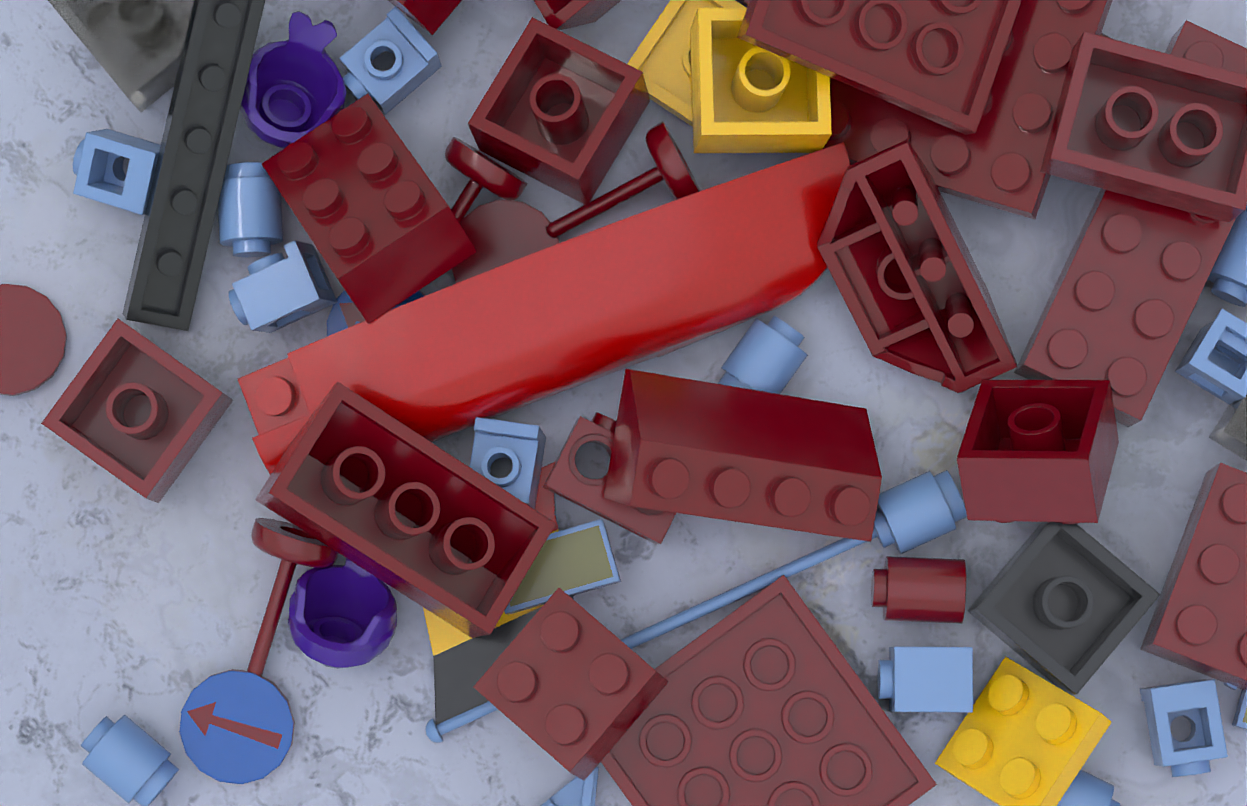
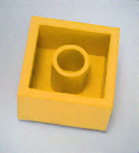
(751, 96)

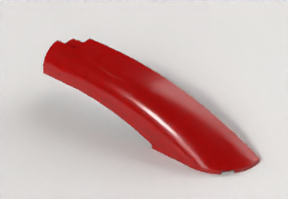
(567, 309)

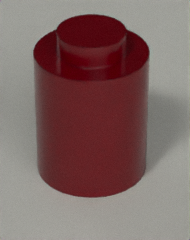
(920, 589)

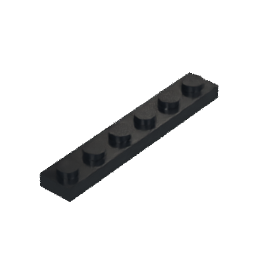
(192, 161)

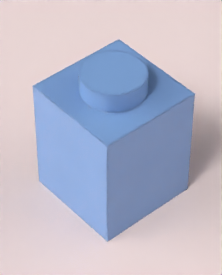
(927, 679)

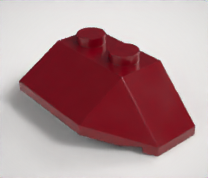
(911, 274)

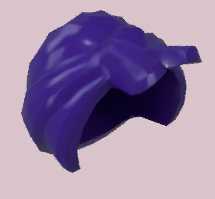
(293, 84)
(341, 615)

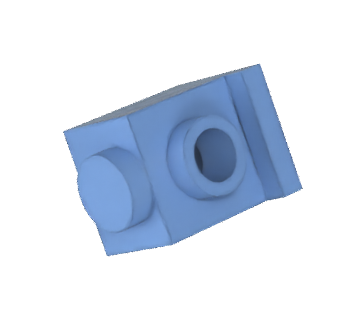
(413, 63)
(101, 173)
(282, 289)
(1219, 358)
(515, 441)
(1200, 706)

